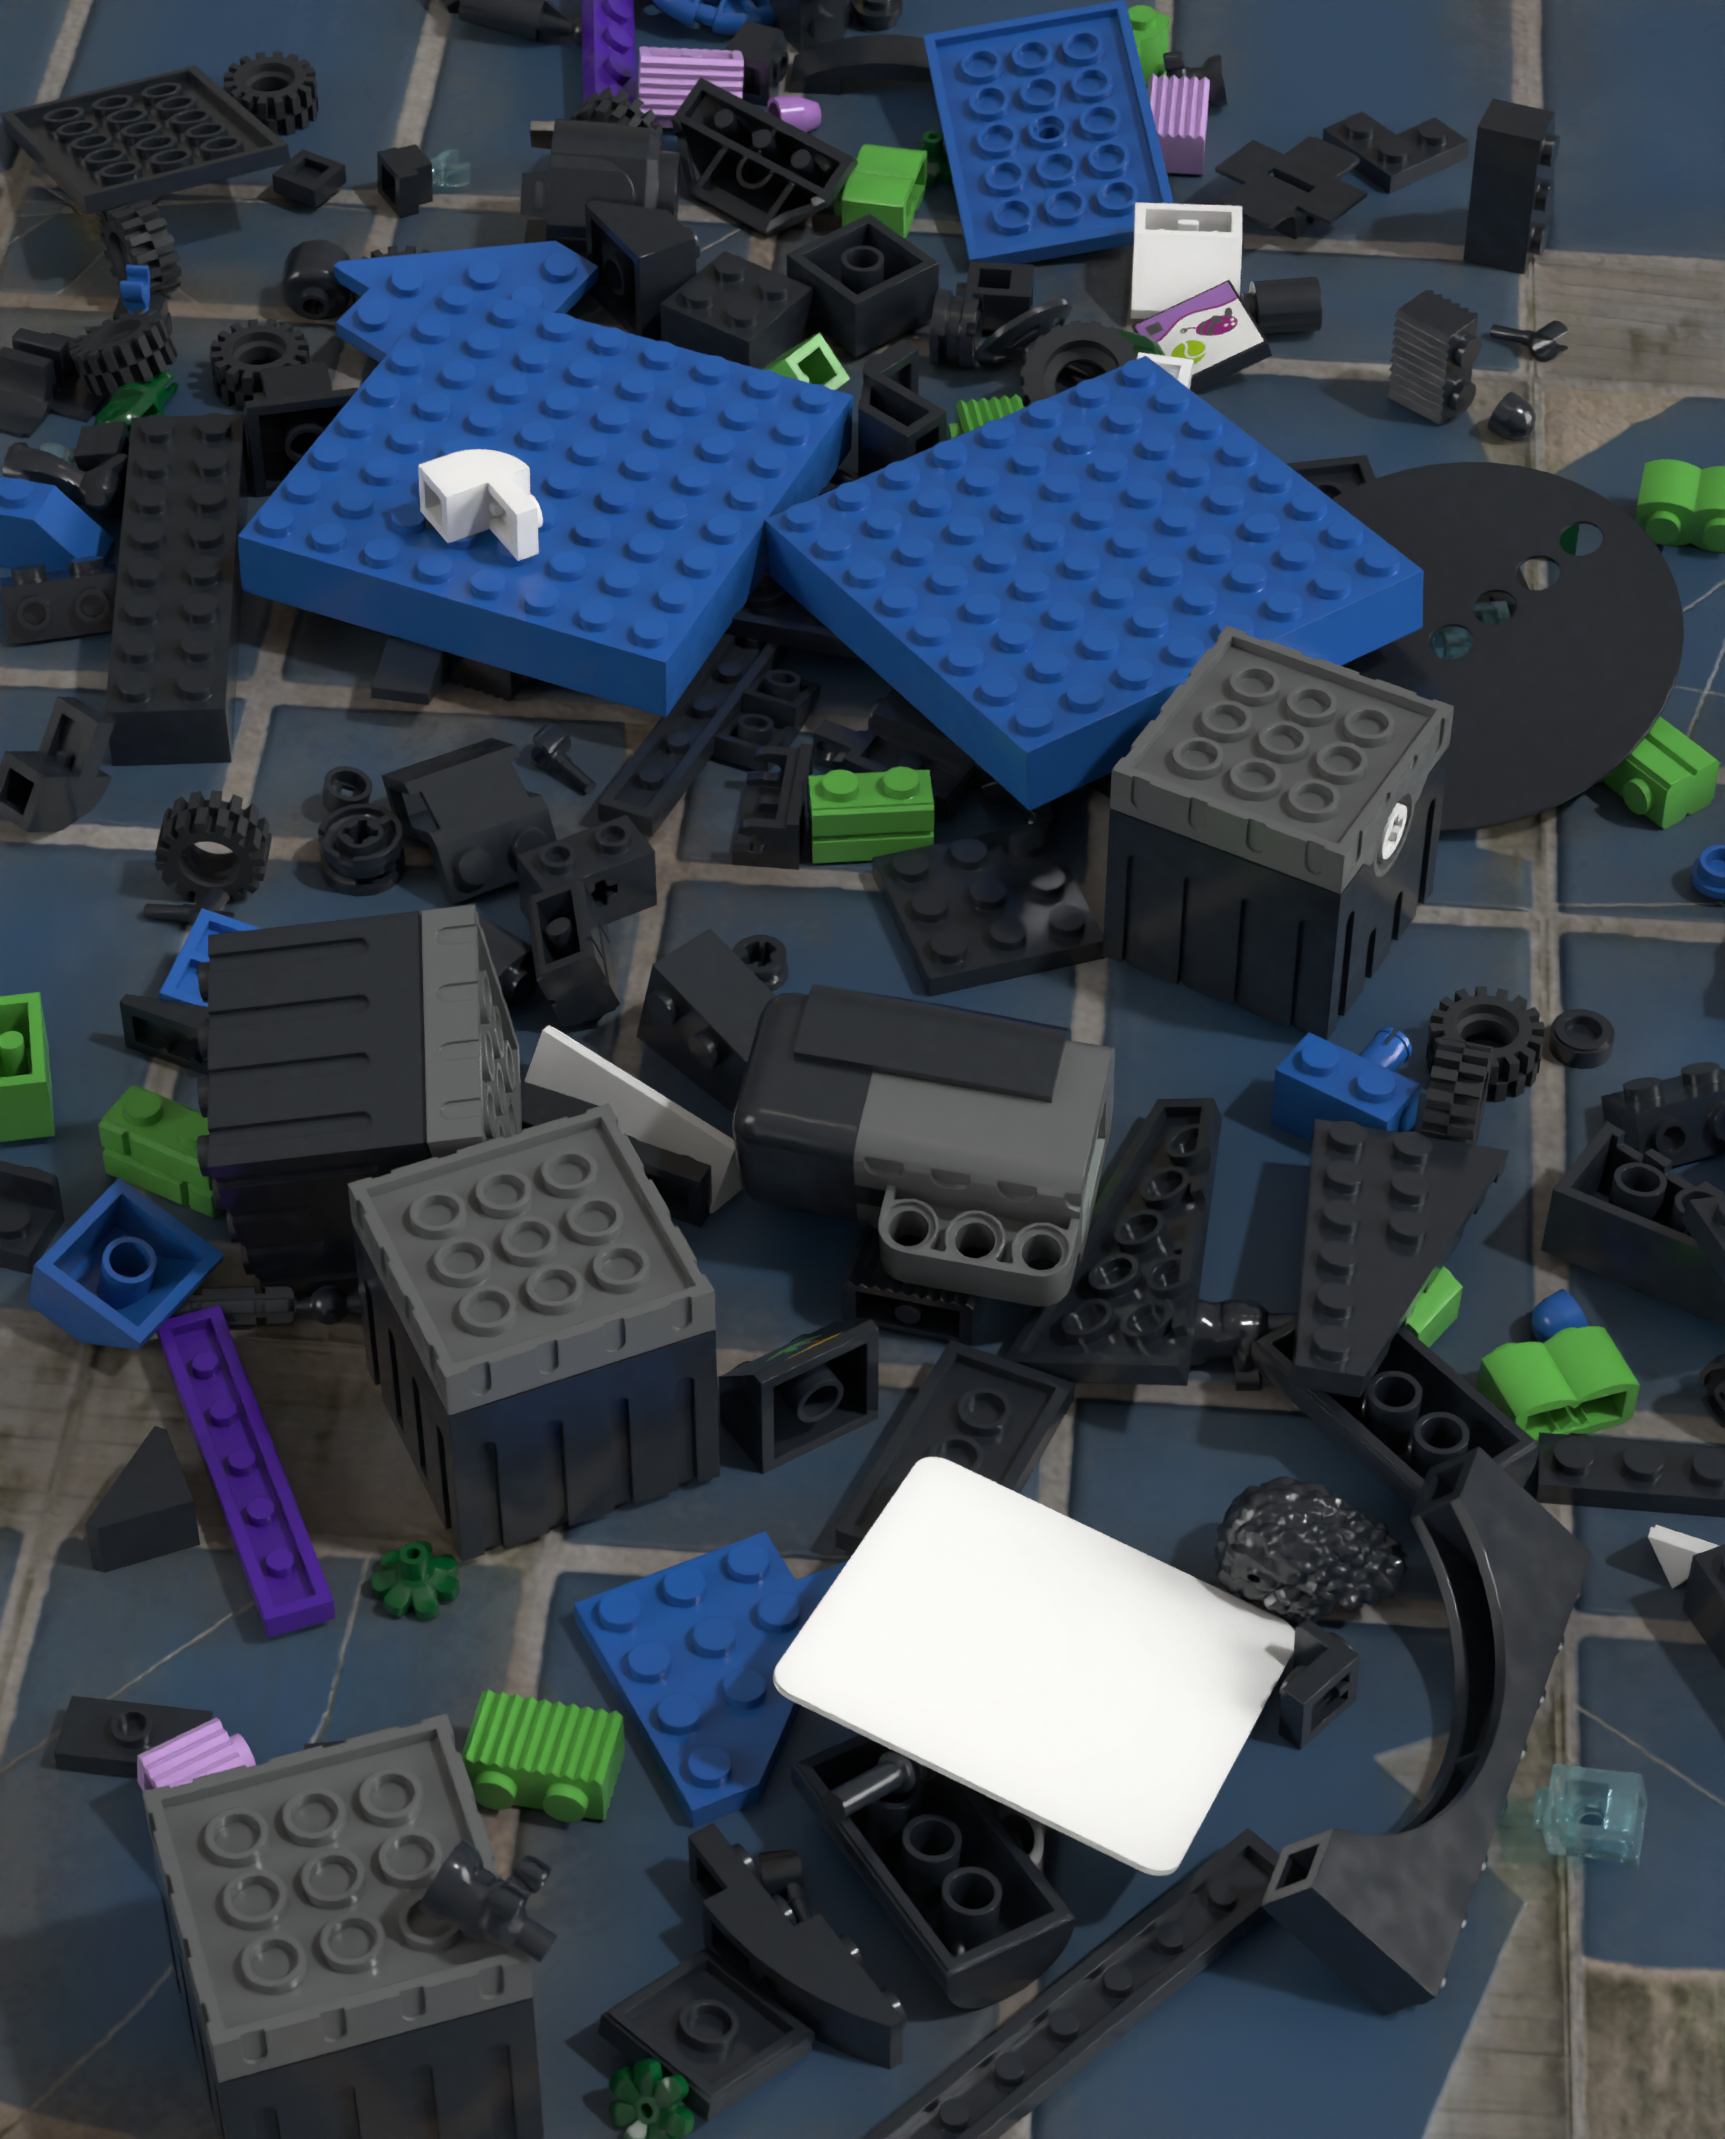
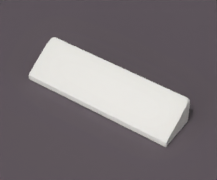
(640, 1110)

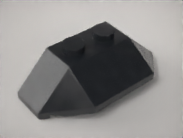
(754, 161)

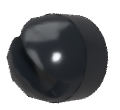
(1512, 417)
(348, 779)

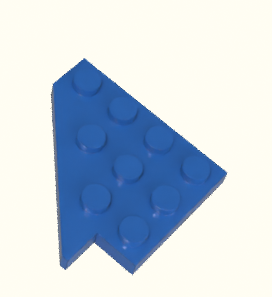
(402, 285)
(698, 1663)

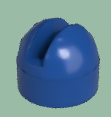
(1555, 1314)

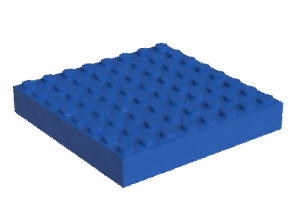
(644, 480)
(1078, 566)

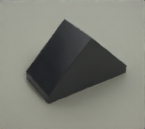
(145, 1509)

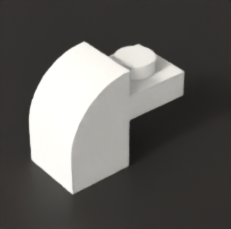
(480, 493)

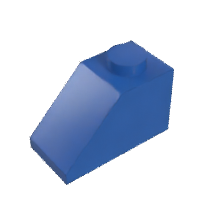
(46, 527)

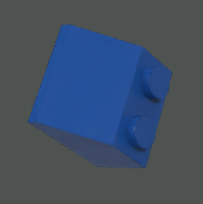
(120, 1270)

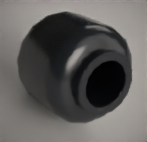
(311, 280)

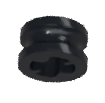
(764, 949)

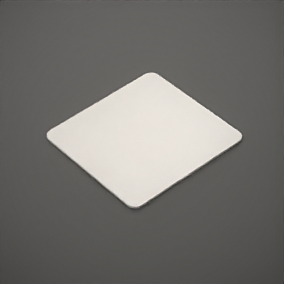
(1040, 1664)

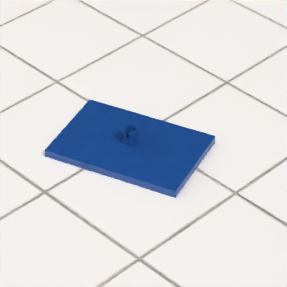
(1047, 132)

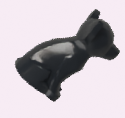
(97, 489)

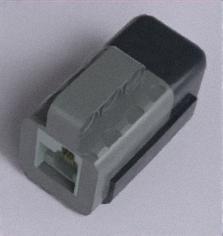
(931, 1131)

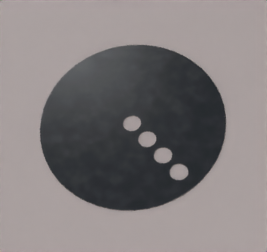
(1563, 681)

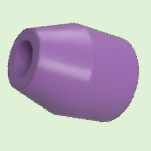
(796, 111)

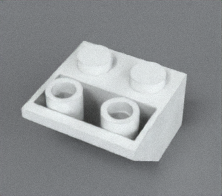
(1182, 253)

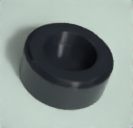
(1581, 1039)

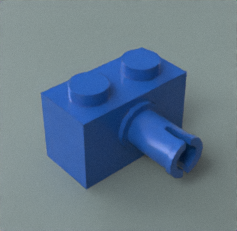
(1342, 1086)

